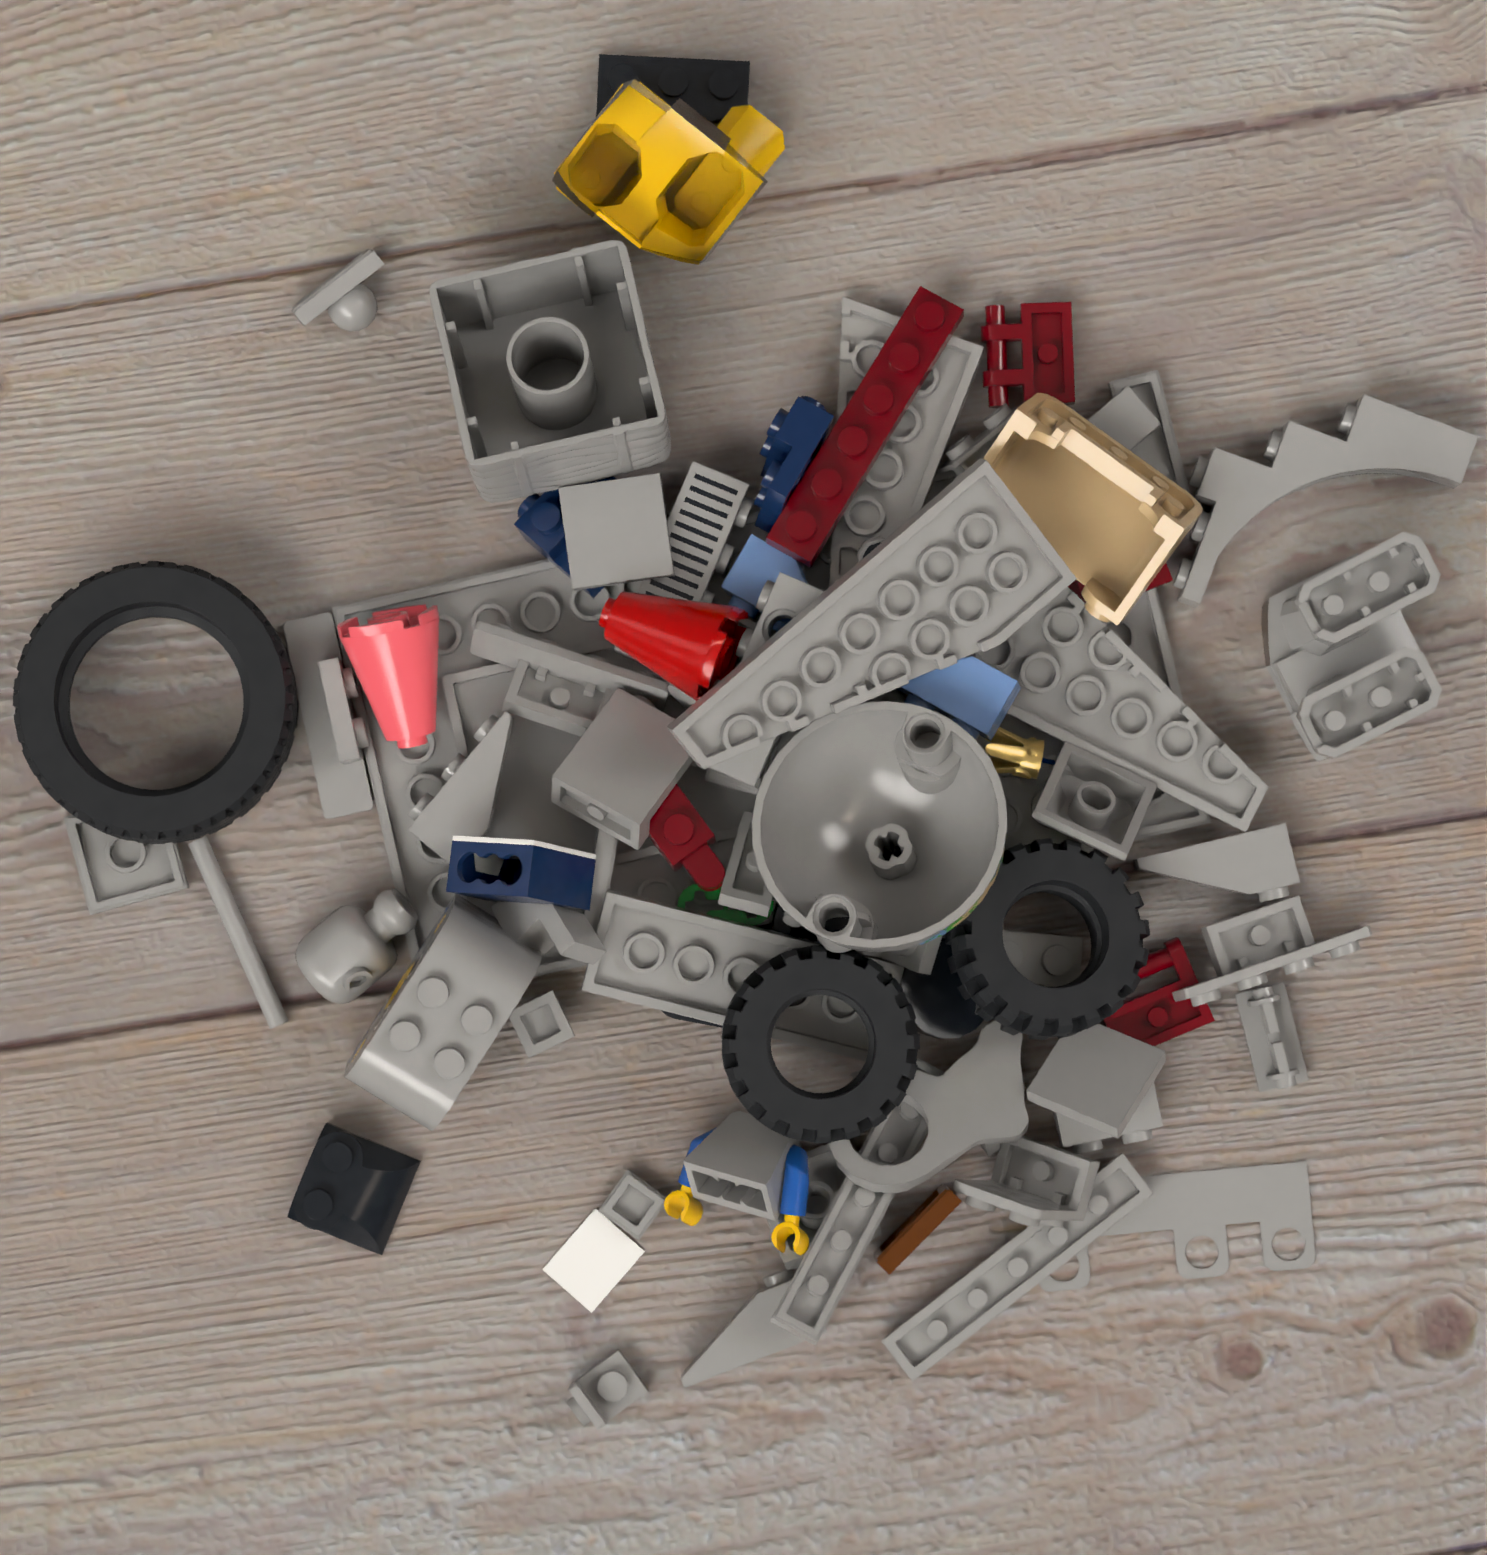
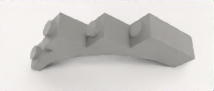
(1375, 441)

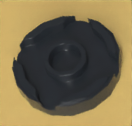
(937, 1001)

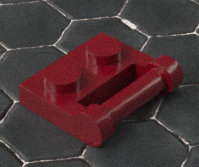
(1156, 1015)

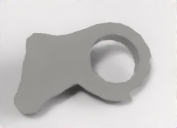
(966, 1106)

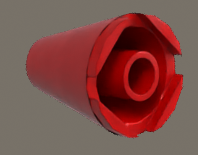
(676, 638)

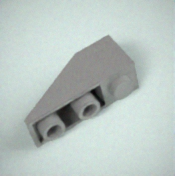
(470, 794)

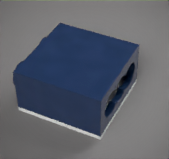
(521, 872)

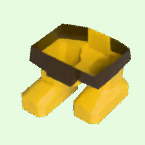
(668, 171)

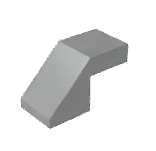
(550, 925)

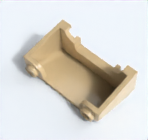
(1092, 501)

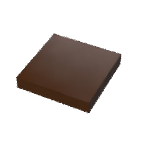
(916, 1228)

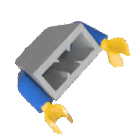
(748, 1171)

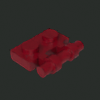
(1045, 351)

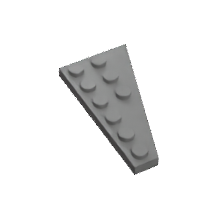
(911, 458)

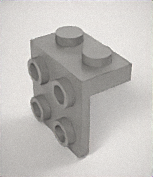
(1034, 1184)

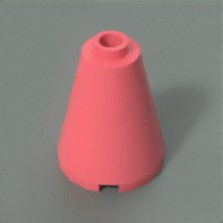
(397, 669)

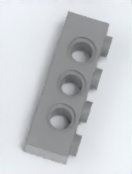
(777, 601)

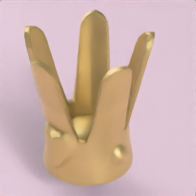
(1016, 754)

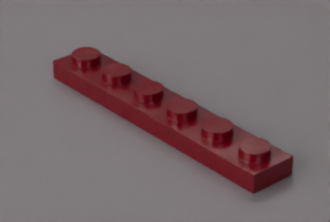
(865, 426)

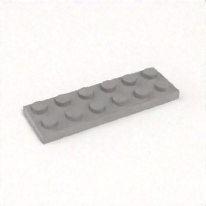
(698, 963)

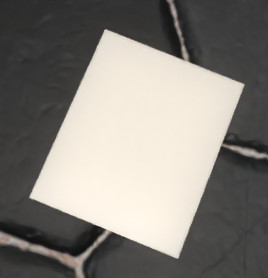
(593, 1260)

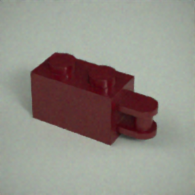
(686, 841)

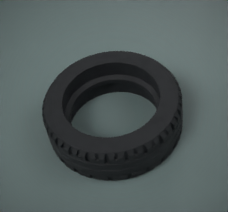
(86, 616)

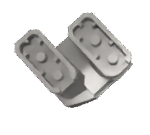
(1347, 650)

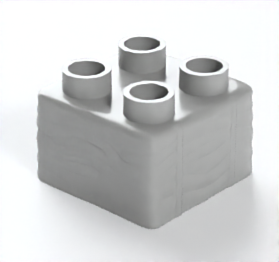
(551, 371)

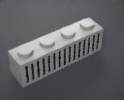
(699, 534)

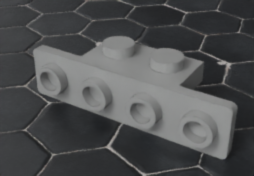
(556, 683)
(328, 715)
(1262, 941)

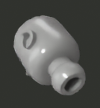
(354, 946)

